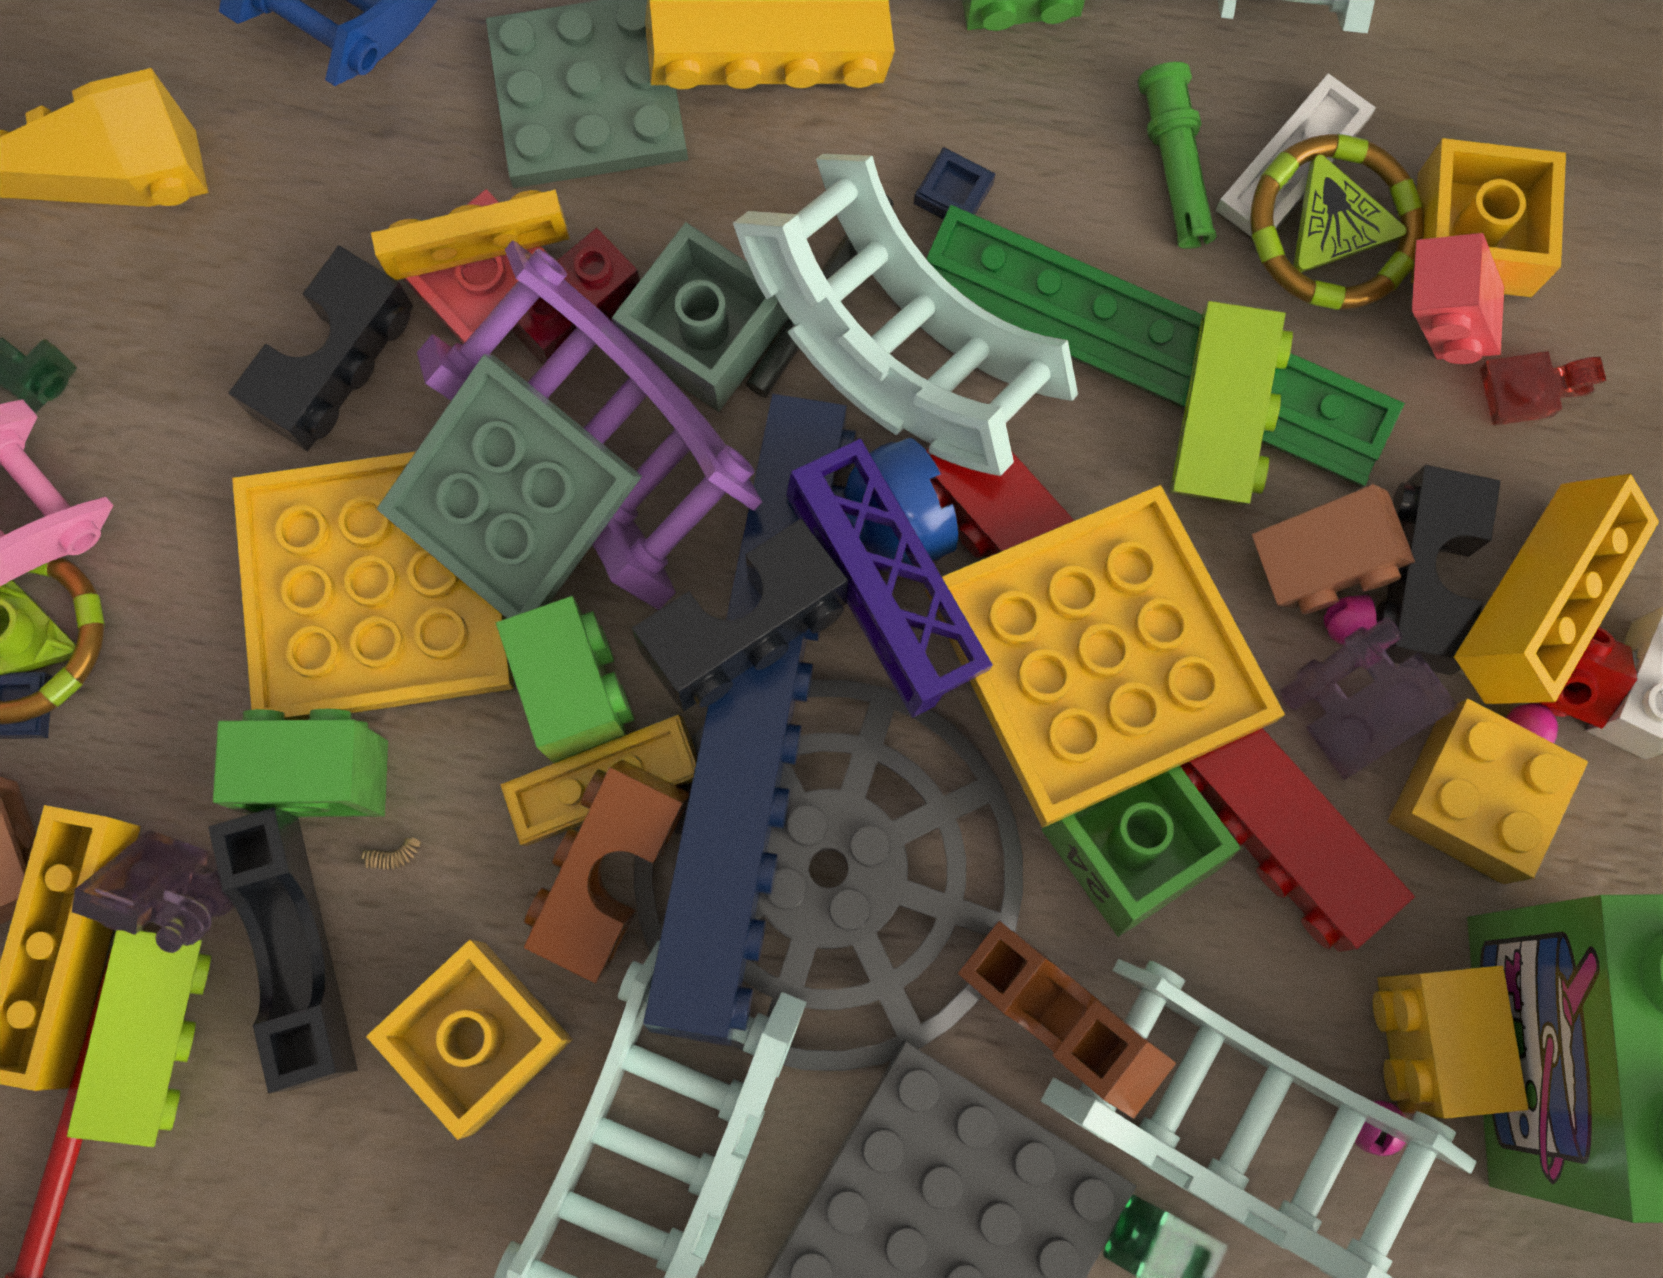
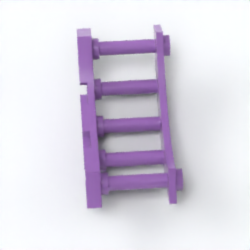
(627, 555)

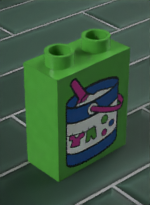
(1589, 1051)

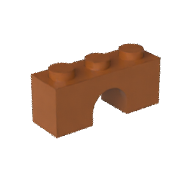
(578, 919)
(1067, 1019)

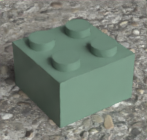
(701, 316)

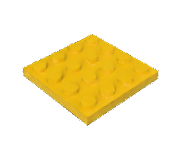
(349, 603)
(1107, 655)

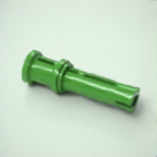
(1174, 130)

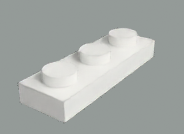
(1327, 110)

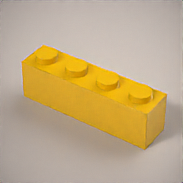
(768, 42)
(1557, 591)
(54, 954)

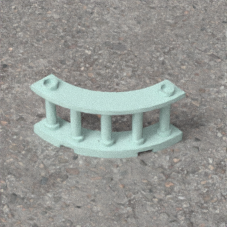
(861, 364)
(709, 1177)
(1223, 1181)

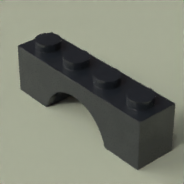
(301, 1011)

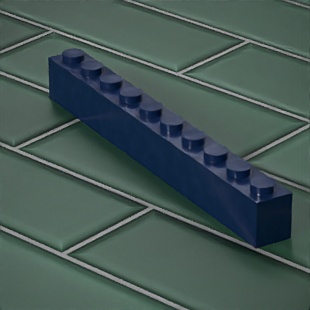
(738, 774)

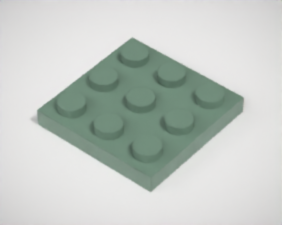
(581, 93)
(508, 490)

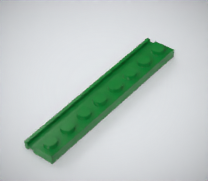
(1152, 340)

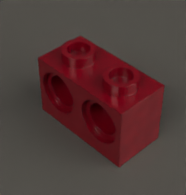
(594, 271)

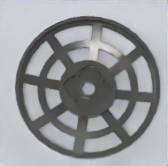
(875, 878)

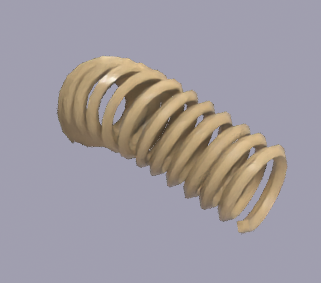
(390, 858)

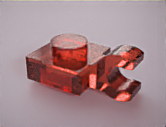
(1531, 388)

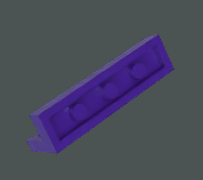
(868, 595)

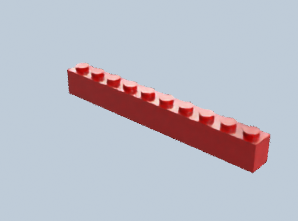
(1248, 783)

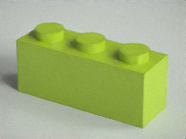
(1230, 403)
(137, 1040)

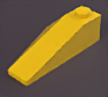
(110, 146)

